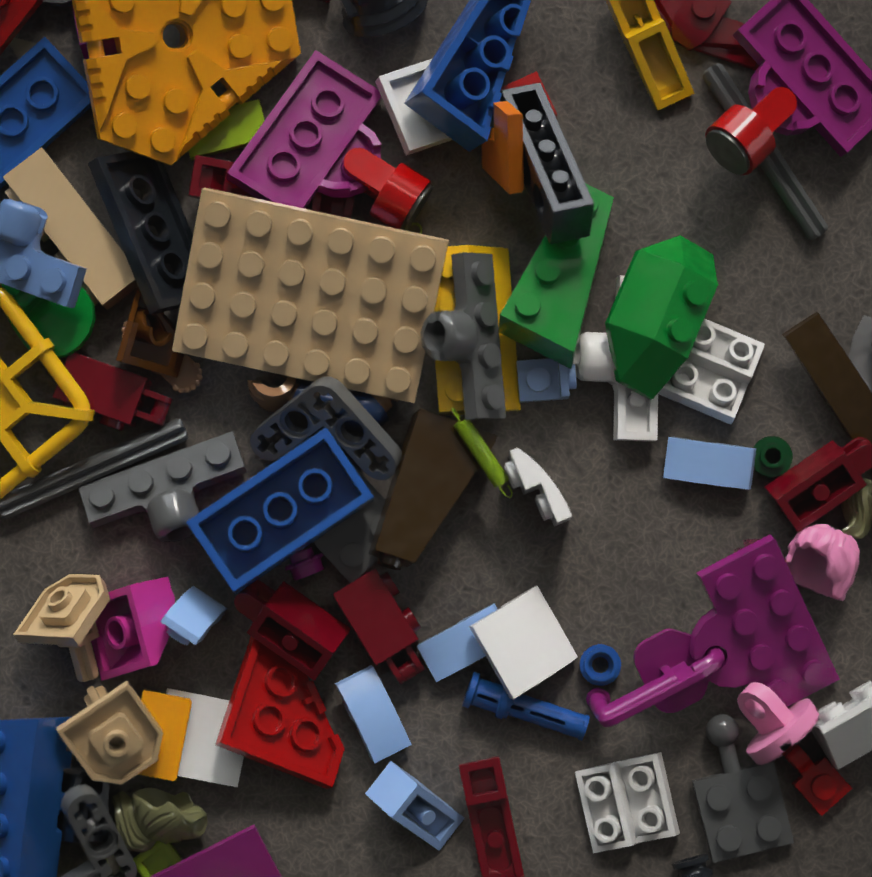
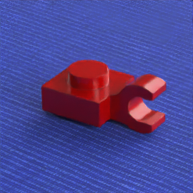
(817, 781)

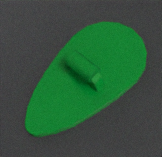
(63, 325)

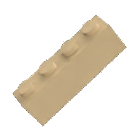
(73, 228)

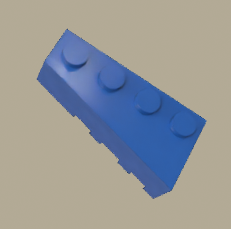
(469, 71)
(31, 795)

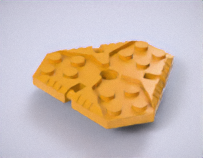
(162, 96)

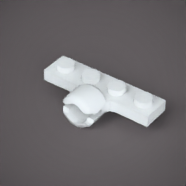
(633, 414)

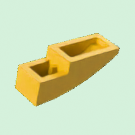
(651, 50)

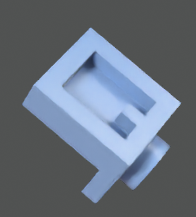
(544, 380)

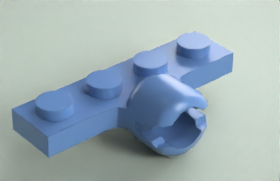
(25, 264)

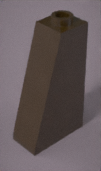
(423, 488)

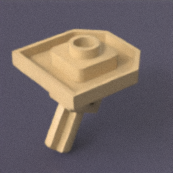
(67, 618)
(113, 734)

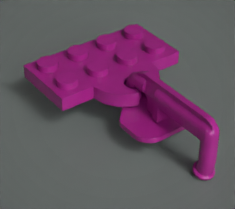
(762, 637)

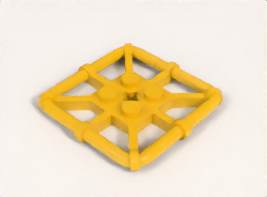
(17, 404)

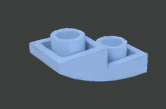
(709, 463)
(192, 616)
(453, 647)
(373, 714)

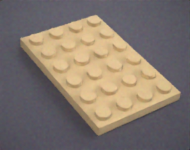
(308, 294)

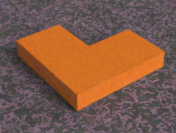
(504, 149)

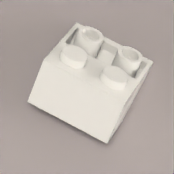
(846, 729)

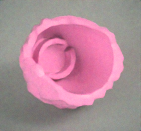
(823, 560)

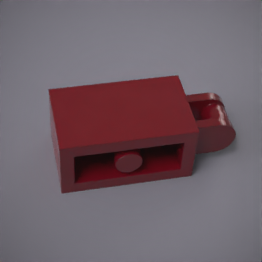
(114, 393)
(821, 481)
(381, 622)
(291, 625)

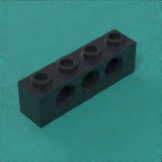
(550, 168)

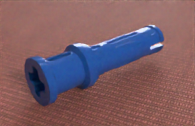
(545, 714)

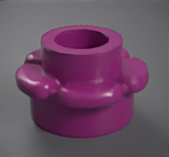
(305, 563)

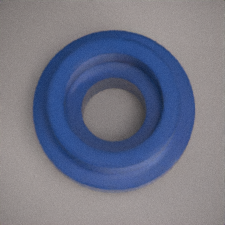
(612, 658)

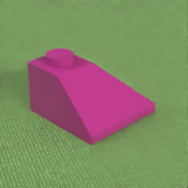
(132, 628)

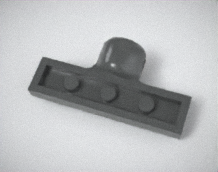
(471, 336)
(164, 487)

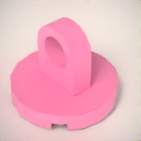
(774, 721)

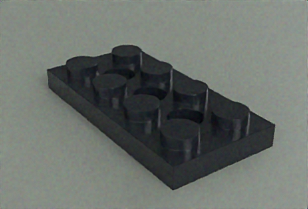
(130, 216)

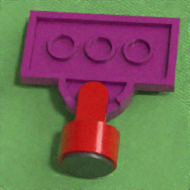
(801, 83)
(321, 145)

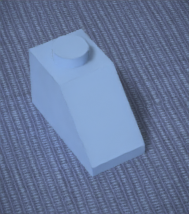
(414, 806)

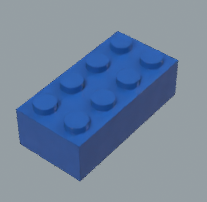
(280, 510)

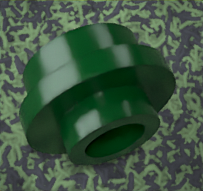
(785, 453)

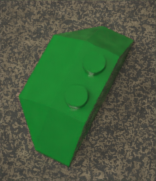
(659, 312)

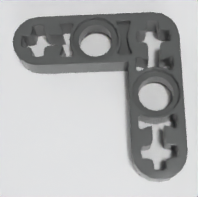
(323, 414)
(97, 864)

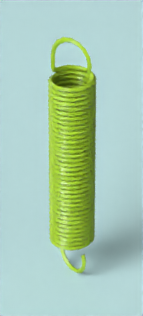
(481, 453)

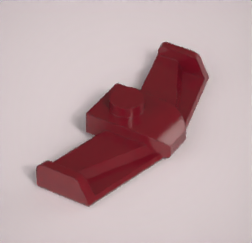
(703, 28)

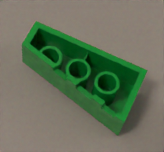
(555, 290)

